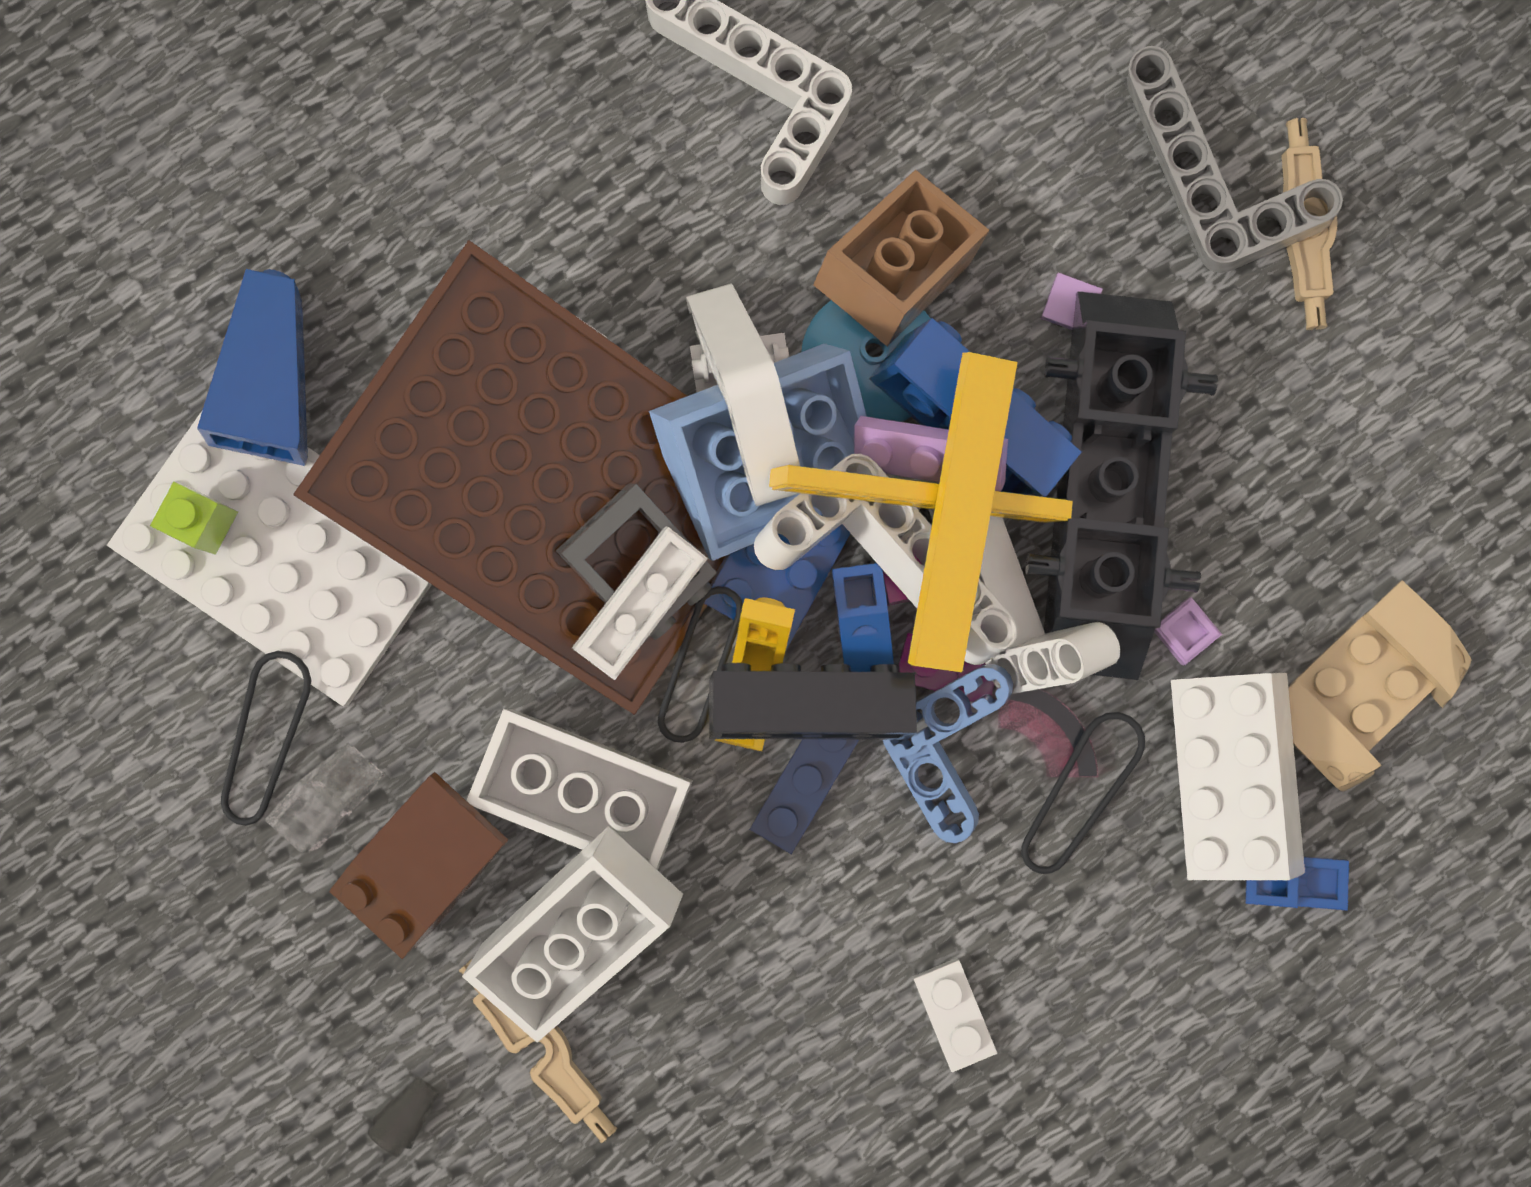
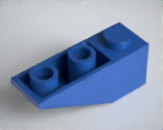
(862, 616)

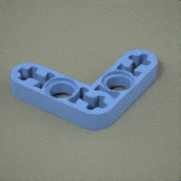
(928, 749)

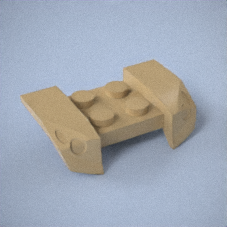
(1372, 683)

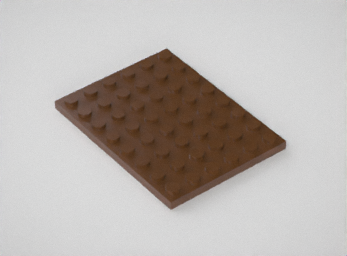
(495, 446)

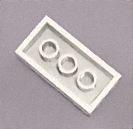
(1237, 777)
(576, 787)
(574, 935)

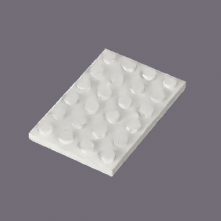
(282, 570)

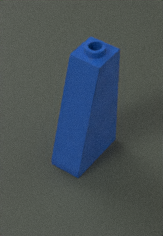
(260, 375)

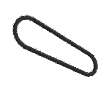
(241, 729)
(1102, 805)

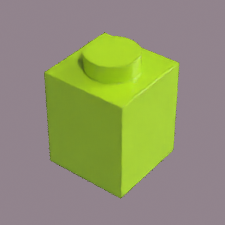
(194, 518)

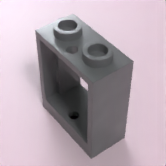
(603, 525)

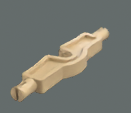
(1309, 256)
(553, 1072)

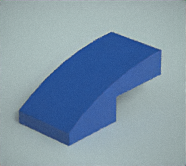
(1320, 886)

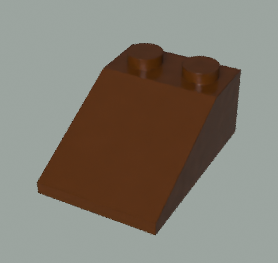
(418, 865)

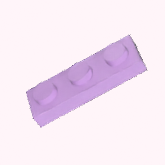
(909, 448)

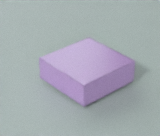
(1062, 298)
(1187, 631)

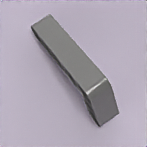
(1207, 179)

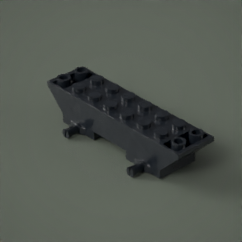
(1121, 412)

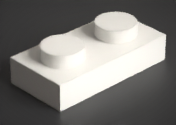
(954, 1015)

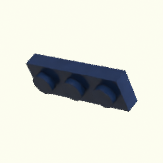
(801, 790)

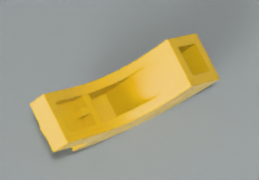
(761, 643)

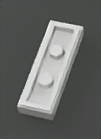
(640, 602)

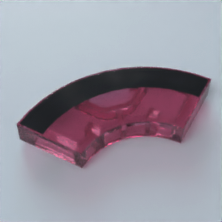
(1051, 729)

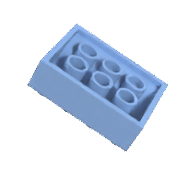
(705, 457)

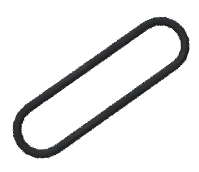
(681, 657)

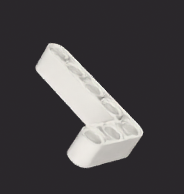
(762, 73)
(747, 385)
(889, 546)
(1038, 657)

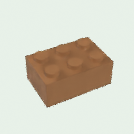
(900, 257)

